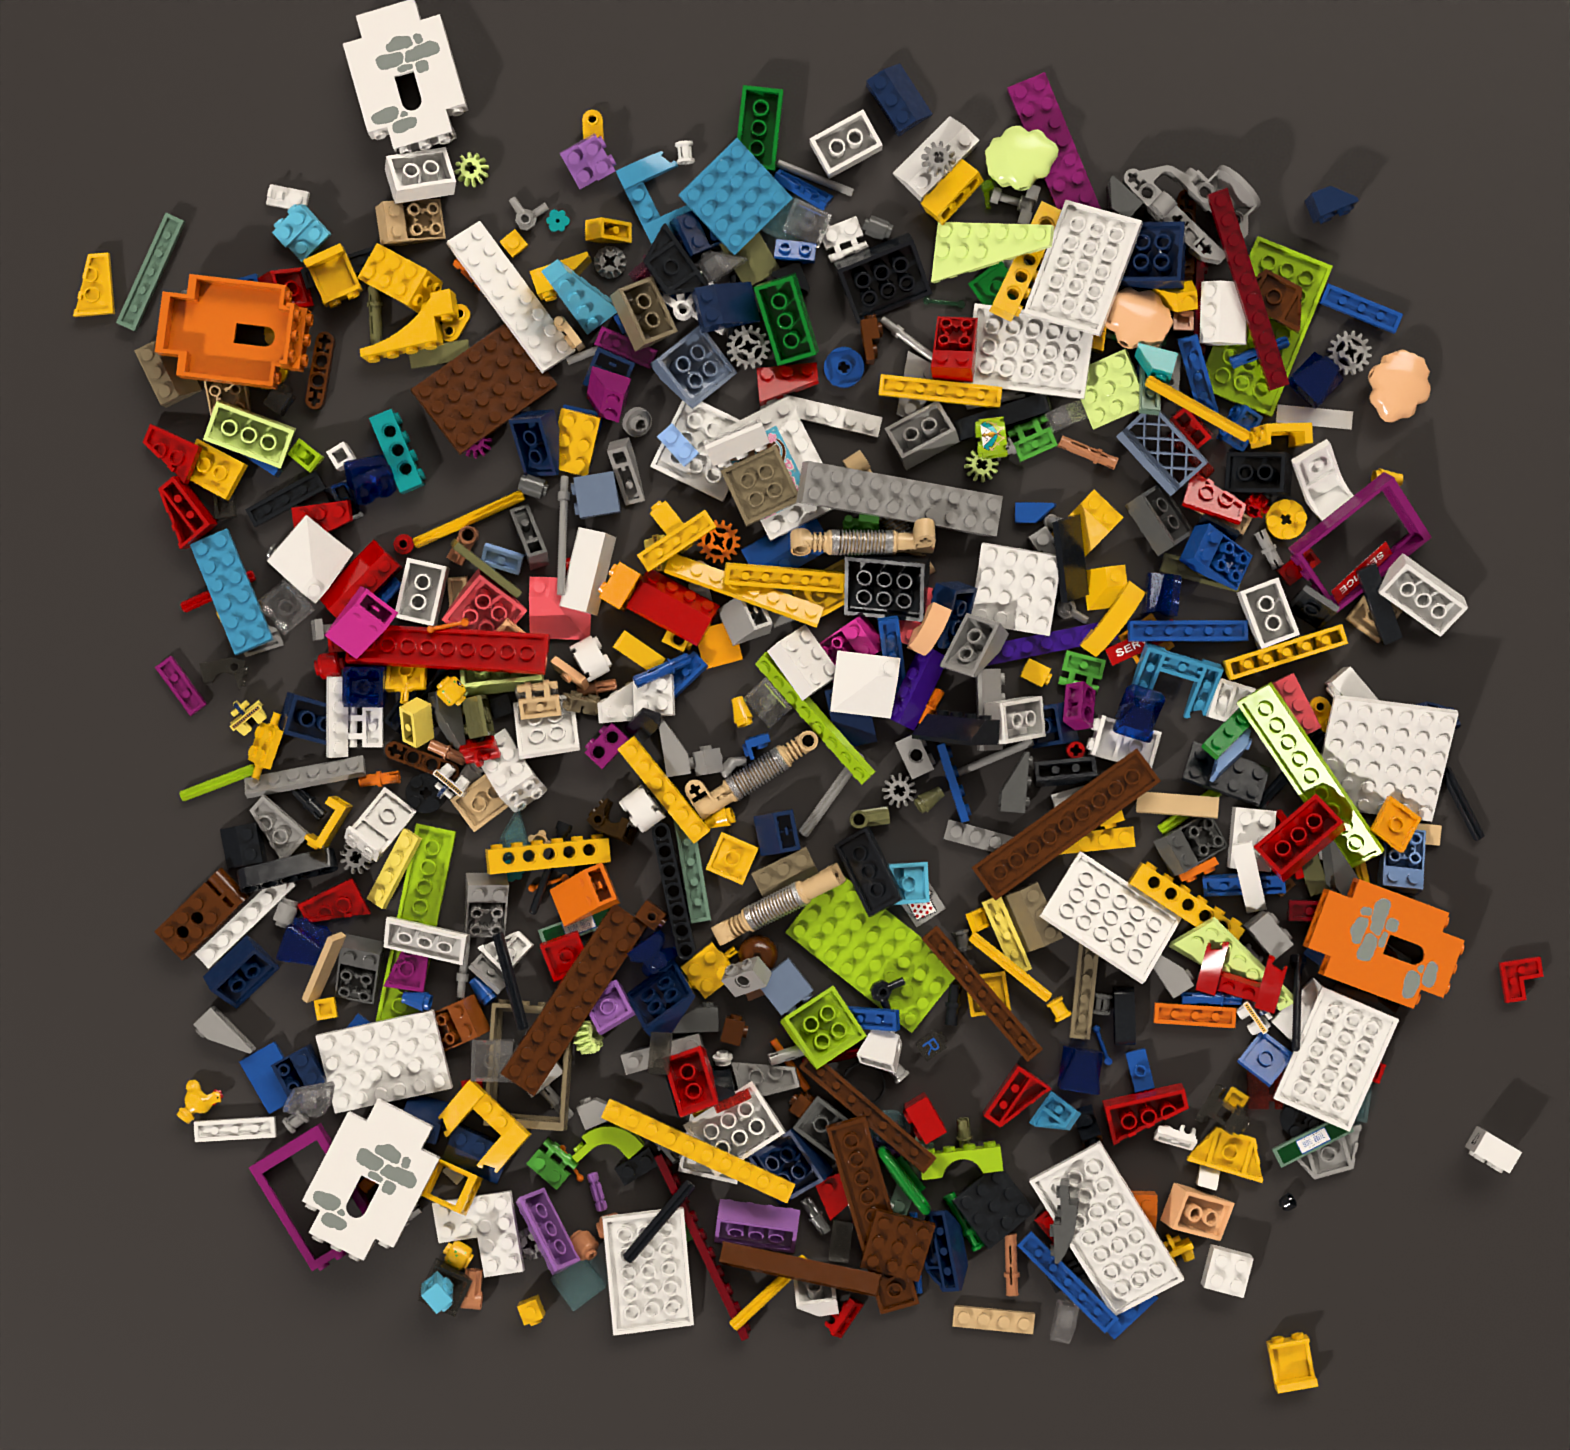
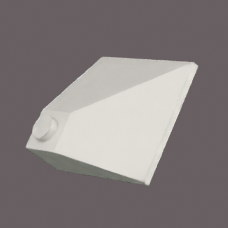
(310, 558)
(864, 684)

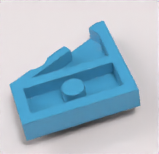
(1055, 1114)

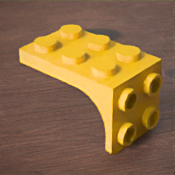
(399, 278)

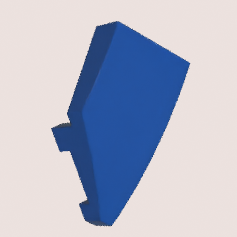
(1032, 512)

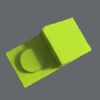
(305, 455)

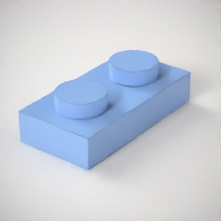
(678, 445)
(502, 558)

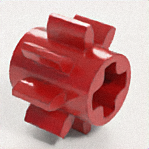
(1257, 505)

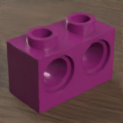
(1079, 705)
(610, 749)

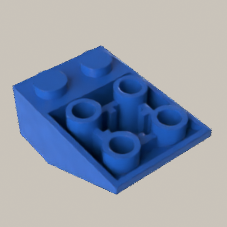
(1215, 556)

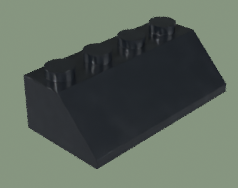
(958, 728)

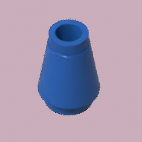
(483, 992)
(418, 1000)

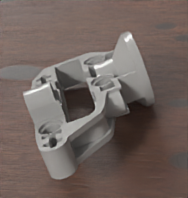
(1163, 208)

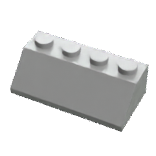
(989, 690)

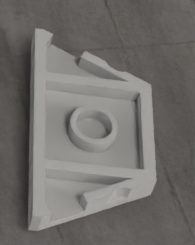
(1334, 1157)

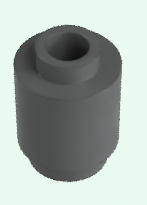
(877, 228)
(533, 486)

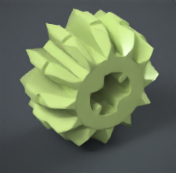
(478, 173)
(980, 472)
(587, 1038)

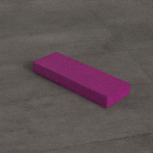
(623, 347)
(181, 685)

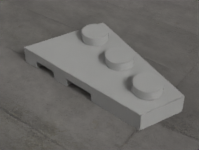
(915, 368)
(281, 830)
(766, 1078)

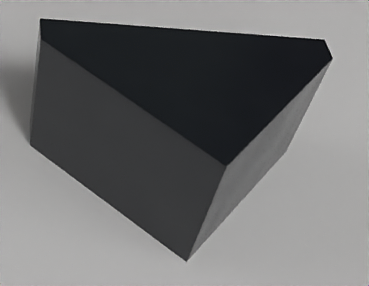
(791, 269)

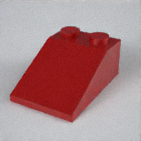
(692, 1081)

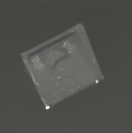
(807, 222)
(767, 703)

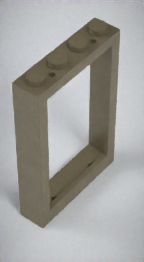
(533, 1121)

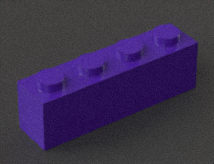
(917, 688)

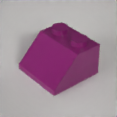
(608, 393)

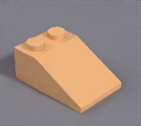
(1196, 1212)

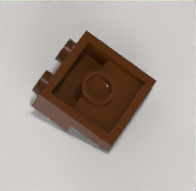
(871, 334)

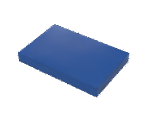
(263, 1078)

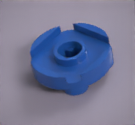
(851, 358)

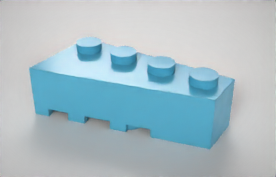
(581, 298)

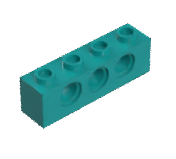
(380, 424)

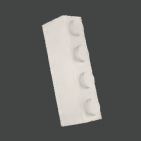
(912, 173)
(1422, 595)

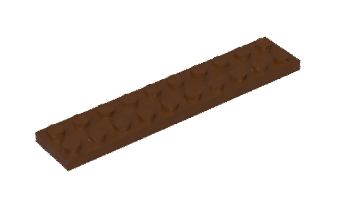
(1066, 824)
(573, 999)
(864, 1193)

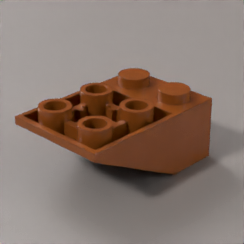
(461, 1022)

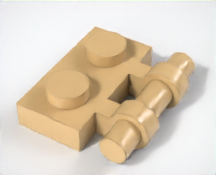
(571, 337)
(539, 706)

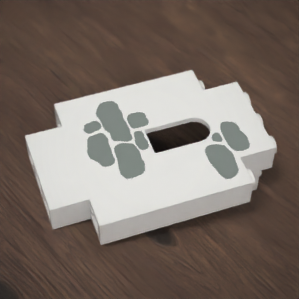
(395, 45)
(385, 1151)

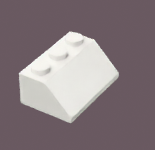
(1221, 315)
(737, 443)

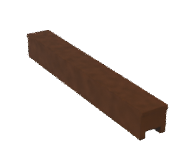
(800, 1269)

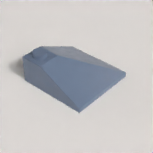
(693, 367)

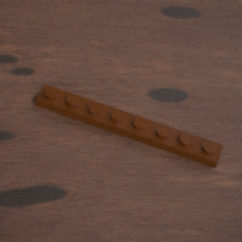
(982, 993)
(876, 1119)

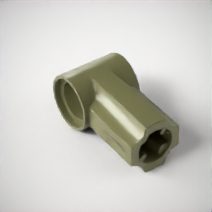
(872, 817)

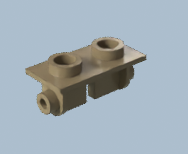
(576, 700)

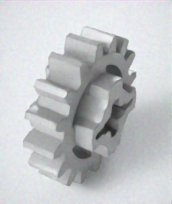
(746, 338)
(1347, 344)

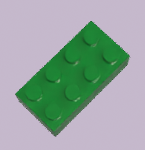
(761, 123)
(786, 319)

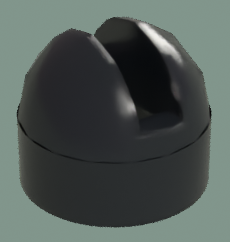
(1287, 1202)

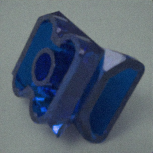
(1316, 379)
(369, 478)
(1161, 594)
(364, 687)
(1138, 713)
(303, 942)
(652, 954)
(1080, 1070)

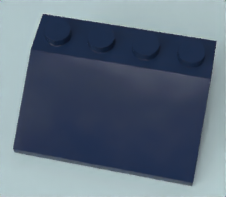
(1157, 257)

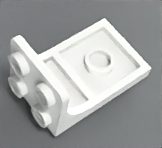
(1321, 480)
(1114, 747)
(512, 776)
(379, 825)

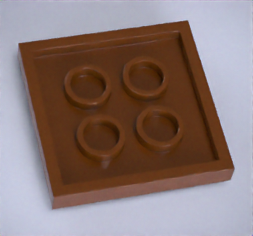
(897, 1245)

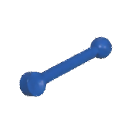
(1108, 1061)

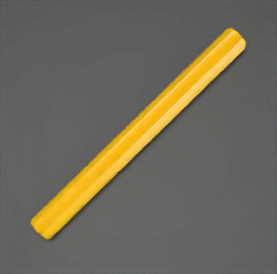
(1197, 408)
(468, 519)

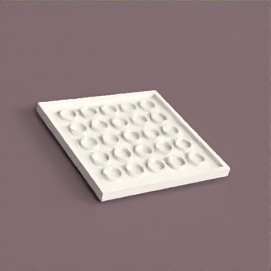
(1388, 751)

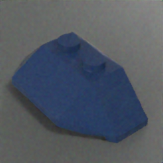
(946, 1255)

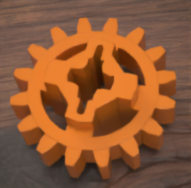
(727, 536)

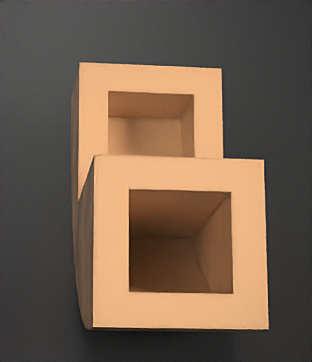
(926, 635)

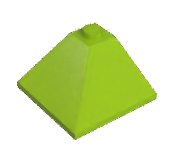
(823, 1027)

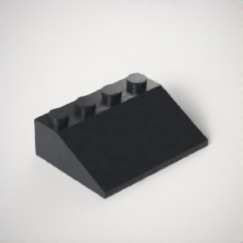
(883, 277)
(886, 586)

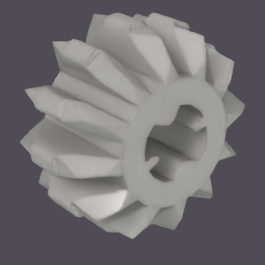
(930, 159)
(896, 796)
(353, 863)

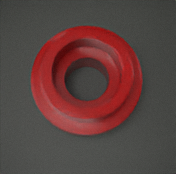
(410, 545)

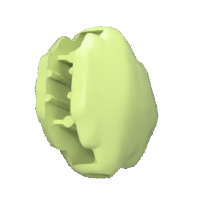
(1020, 157)

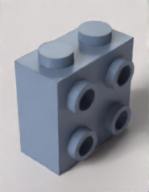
(596, 495)
(787, 987)

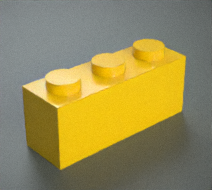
(952, 191)

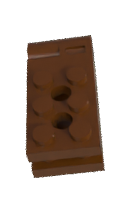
(215, 901)

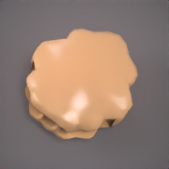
(1139, 318)
(1399, 385)

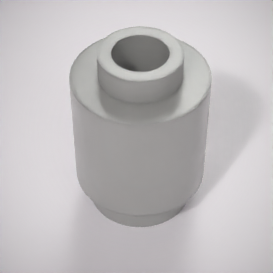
(285, 912)

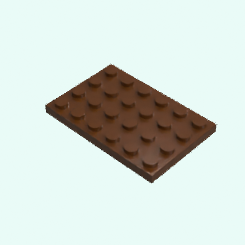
(482, 389)

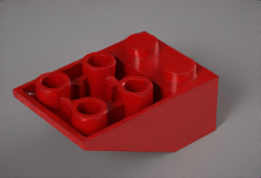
(954, 349)

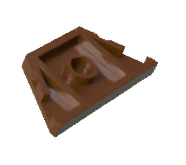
(1281, 299)

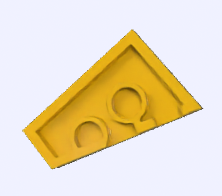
(97, 287)

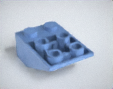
(1403, 870)

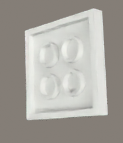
(546, 734)

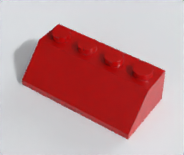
(370, 569)
(673, 607)
(1300, 837)

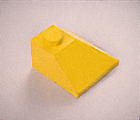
(1104, 586)

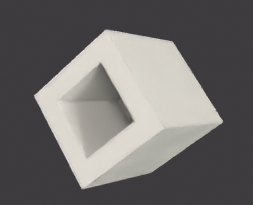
(340, 454)

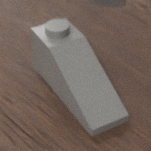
(626, 470)
(675, 755)
(1173, 976)
(218, 1028)

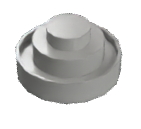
(637, 422)

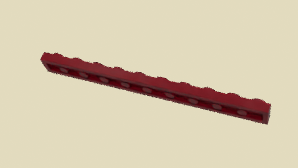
(1247, 289)
(699, 1237)

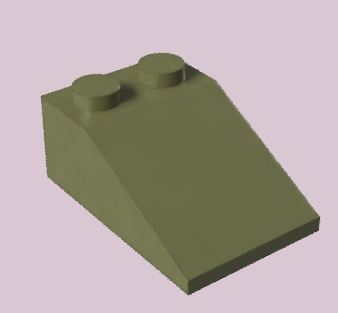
(478, 717)

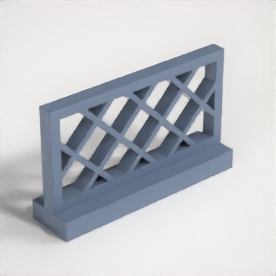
(1153, 464)

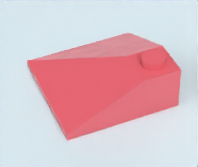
(484, 605)
(549, 617)

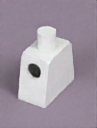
(881, 1050)

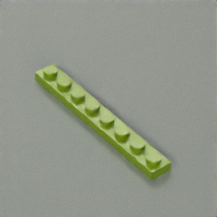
(817, 721)

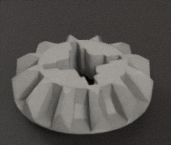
(609, 271)
(528, 1253)

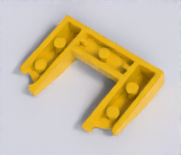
(475, 1098)

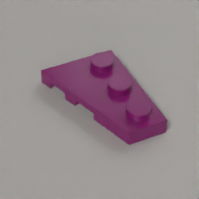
(408, 973)

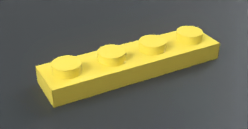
(394, 868)
(1006, 932)

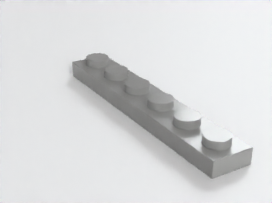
(305, 776)

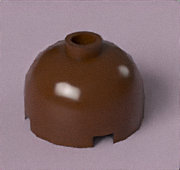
(759, 946)

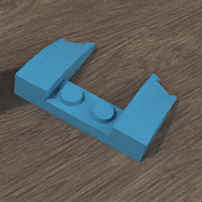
(633, 179)
(1203, 673)

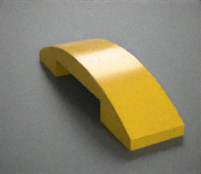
(1113, 620)

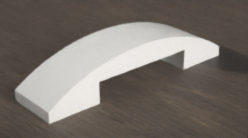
(1249, 876)

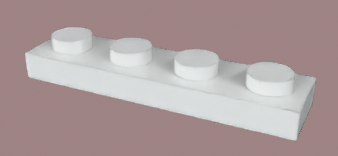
(336, 719)
(235, 1129)

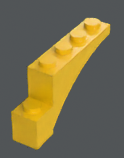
(420, 333)

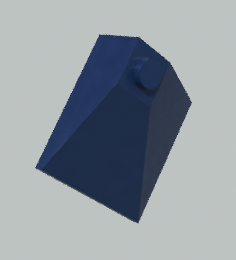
(662, 999)
(793, 1160)

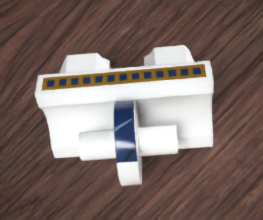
(458, 787)
(1259, 1016)

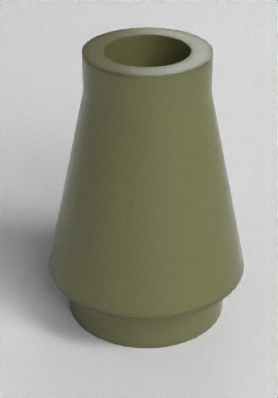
(927, 800)

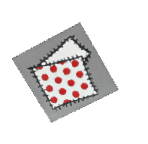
(923, 912)

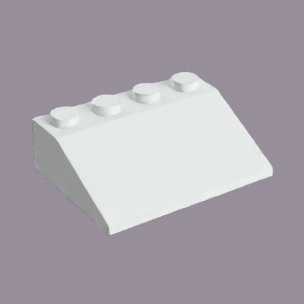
(740, 1128)

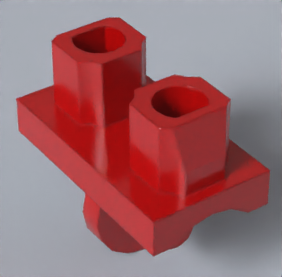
(480, 751)

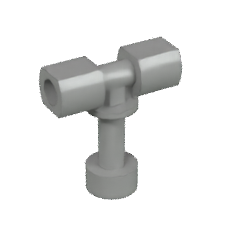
(1024, 203)

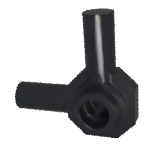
(881, 990)

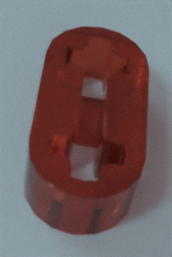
(740, 1097)

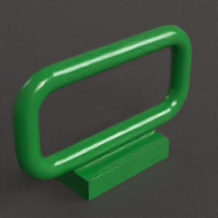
(905, 1178)

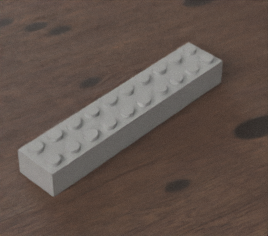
(898, 498)

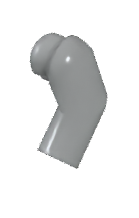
(731, 763)

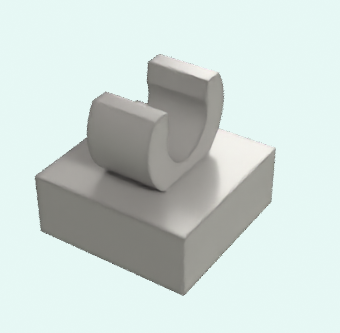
(319, 629)

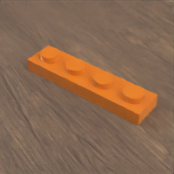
(1194, 1015)

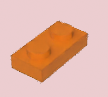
(1206, 866)

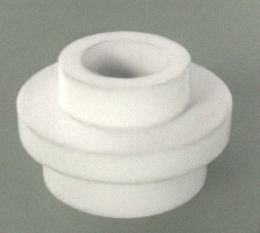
(722, 1058)

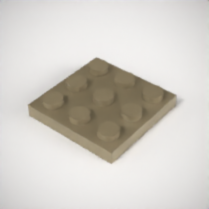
(760, 485)

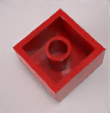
(924, 1117)

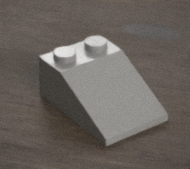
(974, 645)

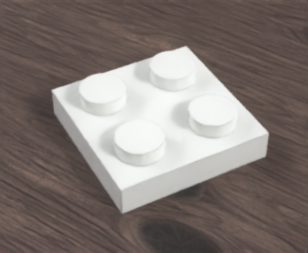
(656, 696)

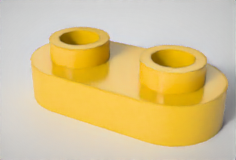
(591, 128)
(458, 324)
(1322, 715)

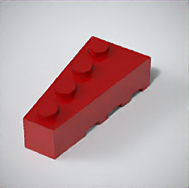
(1142, 1110)

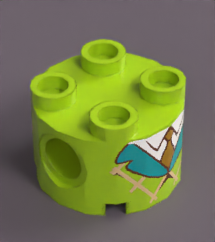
(992, 438)

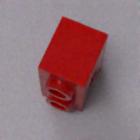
(1191, 427)

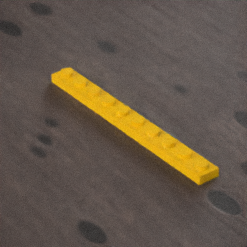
(698, 1150)

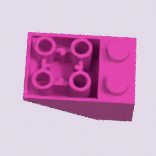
(360, 622)
(855, 637)

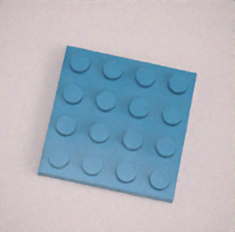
(735, 196)

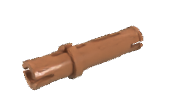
(1088, 452)
(1011, 1254)

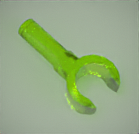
(985, 187)

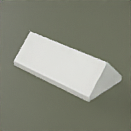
(587, 570)
(425, 940)

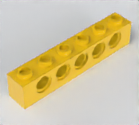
(1002, 305)
(1285, 652)
(599, 854)
(1140, 881)

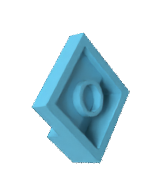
(301, 231)
(912, 881)

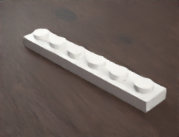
(834, 416)
(242, 923)

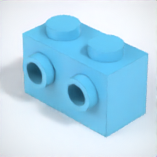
(437, 1292)

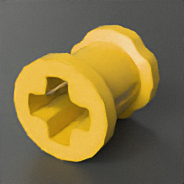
(1058, 1008)

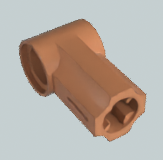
(454, 555)
(474, 1296)

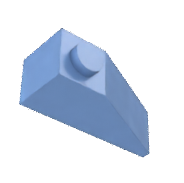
(1231, 755)

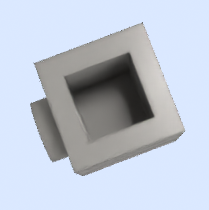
(708, 760)

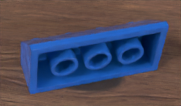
(779, 550)

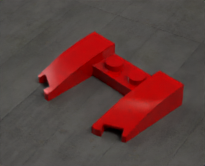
(1264, 993)

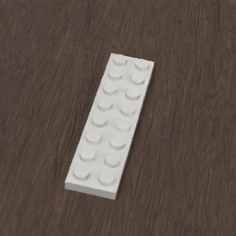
(510, 296)

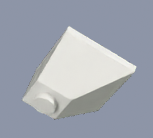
(816, 1298)

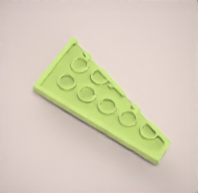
(979, 245)
(1238, 958)

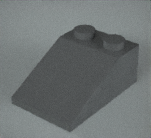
(814, 1122)

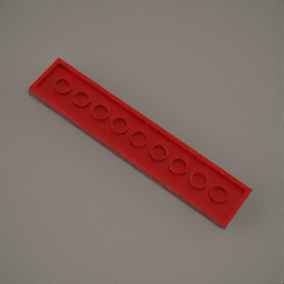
(458, 650)

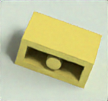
(416, 722)

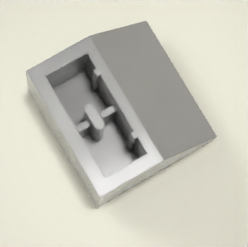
(744, 621)

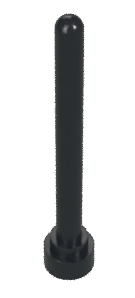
(562, 831)
(1298, 962)

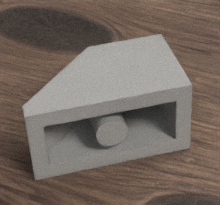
(591, 1111)

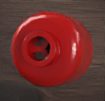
(329, 665)

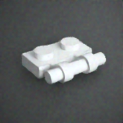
(842, 233)
(372, 727)

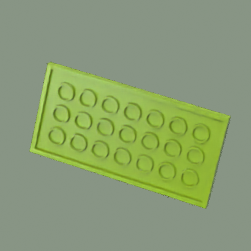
(1247, 383)
(872, 950)

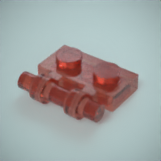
(1259, 1093)

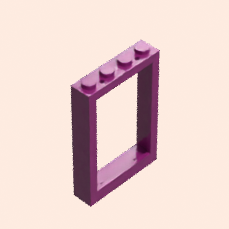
(1416, 538)
(257, 1169)

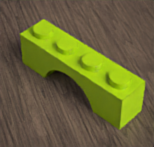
(987, 1157)

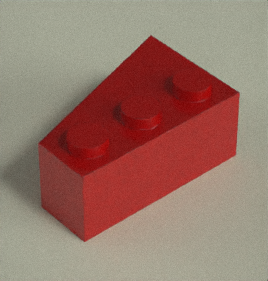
(187, 512)
(1014, 1095)

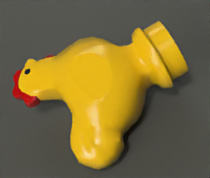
(197, 1101)

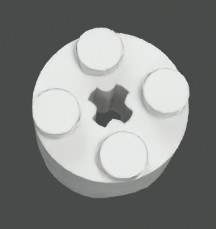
(590, 658)
(642, 808)

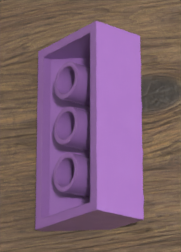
(757, 1225)
(547, 1230)

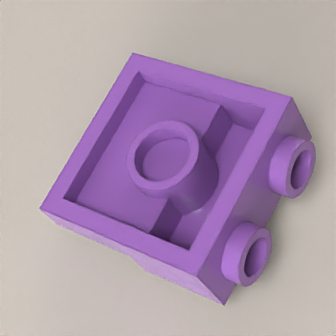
(588, 160)
(611, 1008)

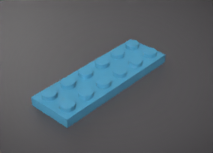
(231, 592)

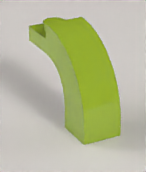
(611, 1134)

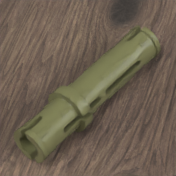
(375, 317)

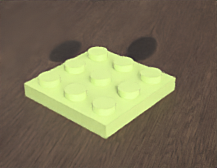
(1111, 389)

